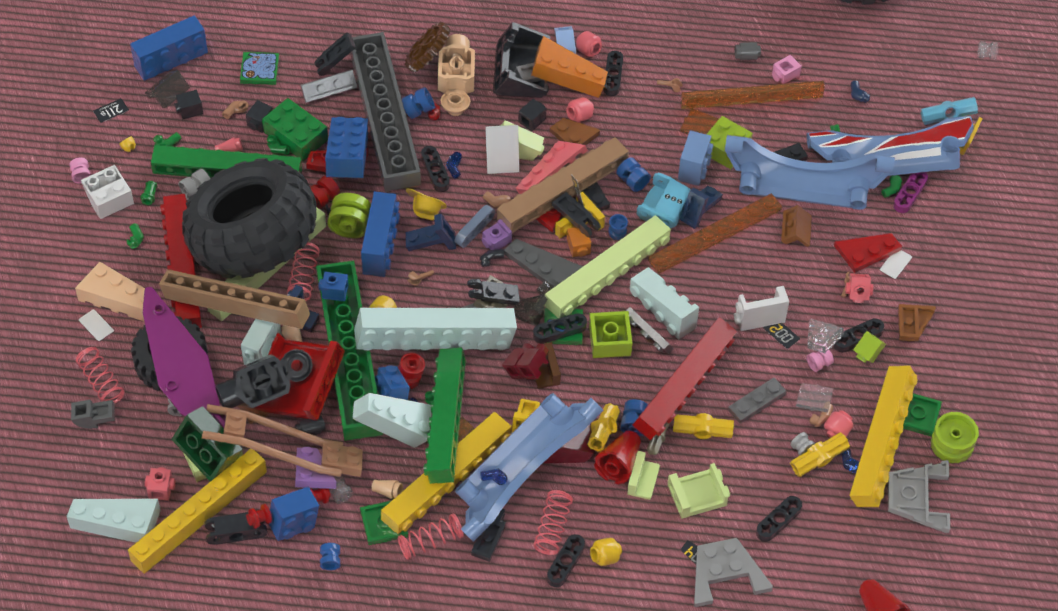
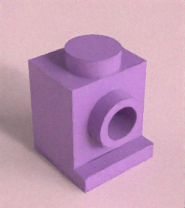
(497, 236)

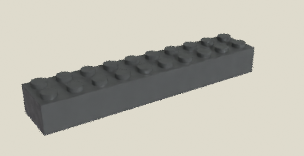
(385, 113)

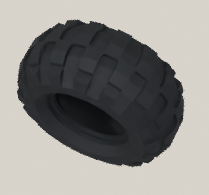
(249, 218)

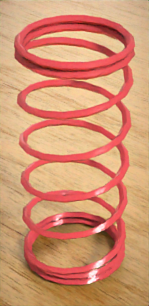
(312, 257)
(85, 351)
(546, 540)
(403, 542)

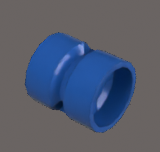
(417, 103)
(633, 174)
(631, 412)

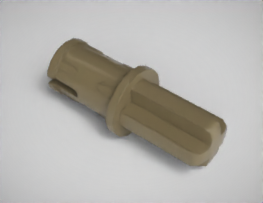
(655, 442)

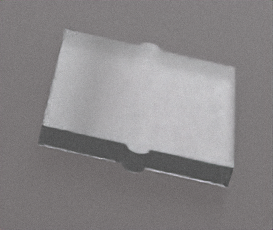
(814, 397)

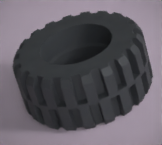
(142, 354)

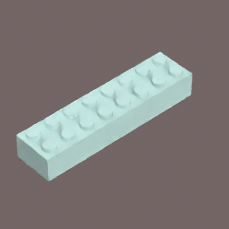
(435, 328)

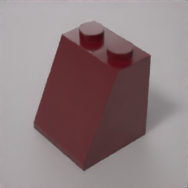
(574, 450)

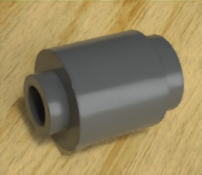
(747, 51)

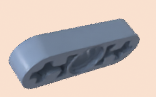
(474, 226)

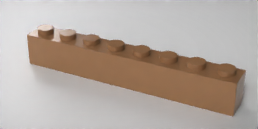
(539, 197)
(234, 299)

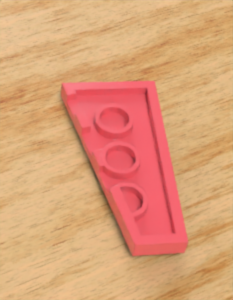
(551, 163)

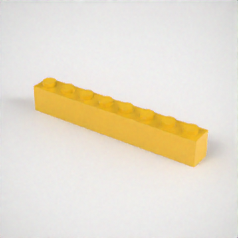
(883, 436)
(421, 494)
(197, 510)

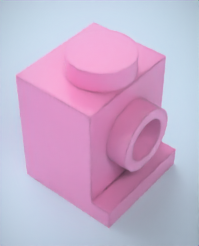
(786, 70)

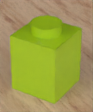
(869, 347)

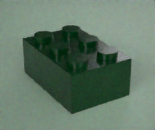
(207, 455)

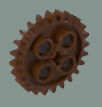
(427, 46)

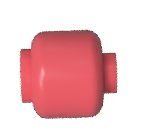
(588, 44)
(580, 109)
(838, 423)

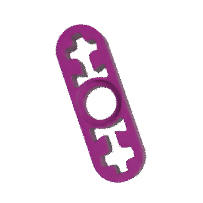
(910, 198)

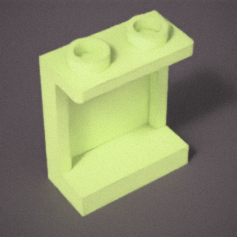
(698, 491)

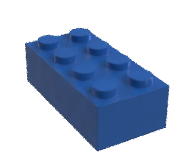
(169, 47)
(347, 147)
(380, 234)

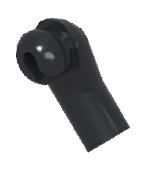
(491, 254)

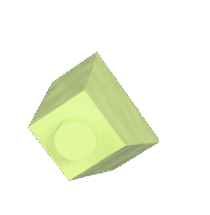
(529, 143)

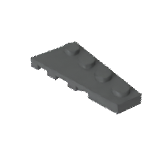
(541, 263)

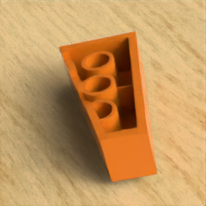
(567, 69)

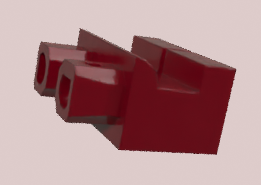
(526, 361)

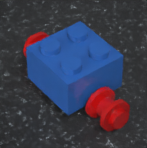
(290, 512)

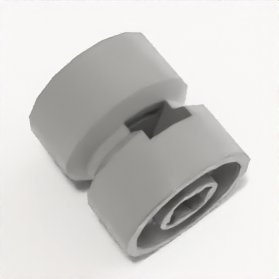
(189, 185)

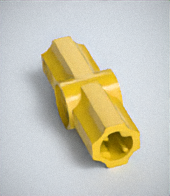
(703, 426)
(603, 427)
(820, 454)

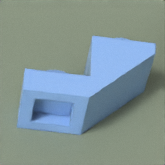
(565, 38)

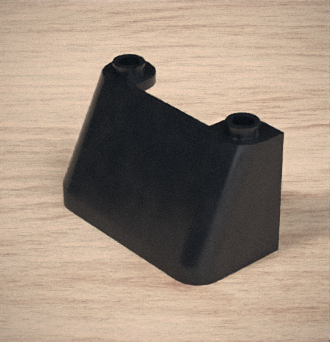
(517, 48)

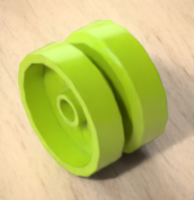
(349, 215)
(954, 437)

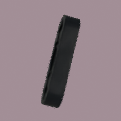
(613, 67)
(436, 161)
(862, 328)
(548, 337)
(776, 527)
(565, 552)

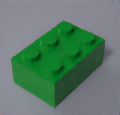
(295, 128)

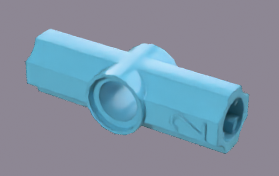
(938, 113)

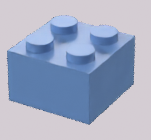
(695, 158)

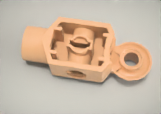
(456, 74)

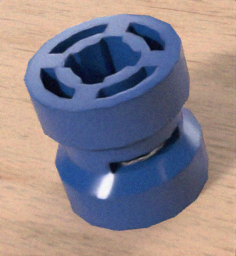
(617, 226)
(330, 557)

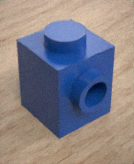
(334, 286)

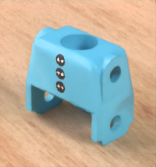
(664, 200)

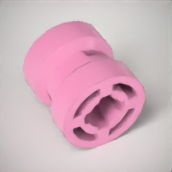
(79, 169)
(818, 360)

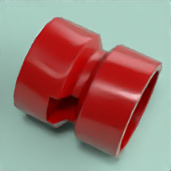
(324, 190)
(412, 368)

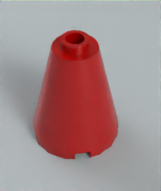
(618, 458)
(879, 598)

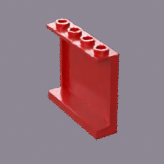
(306, 396)

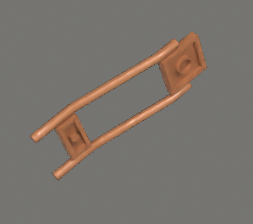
(334, 458)

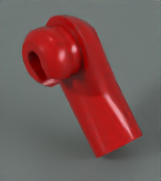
(435, 113)

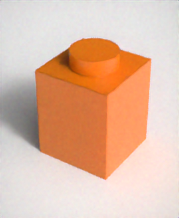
(578, 243)

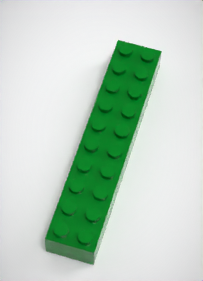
(355, 373)

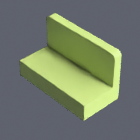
(643, 477)

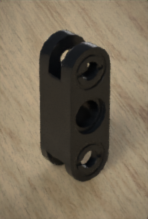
(232, 529)

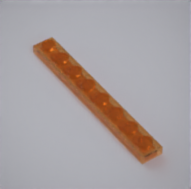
(752, 94)
(714, 233)

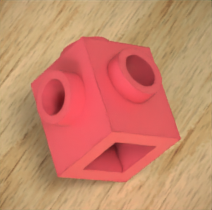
(859, 281)
(159, 483)

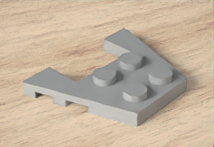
(910, 495)
(724, 562)

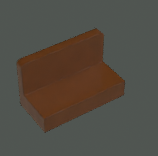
(550, 372)

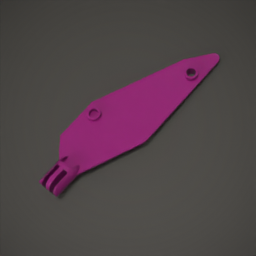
(178, 359)

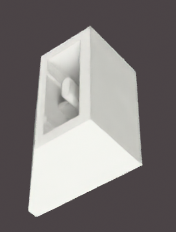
(107, 191)

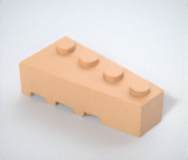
(112, 290)

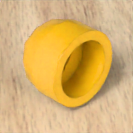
(128, 144)

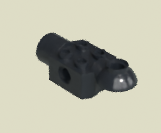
(263, 379)

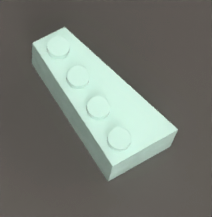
(665, 303)
(394, 417)
(114, 517)

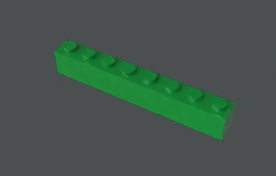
(185, 161)
(445, 416)

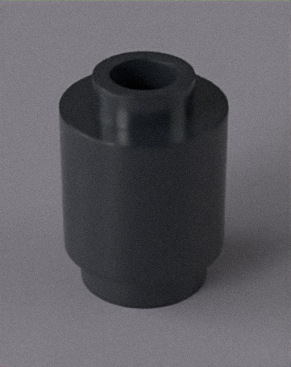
(311, 426)

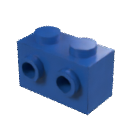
(391, 383)

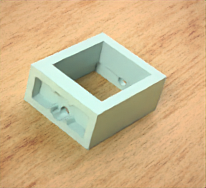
(259, 340)

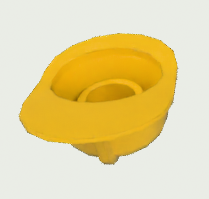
(424, 205)

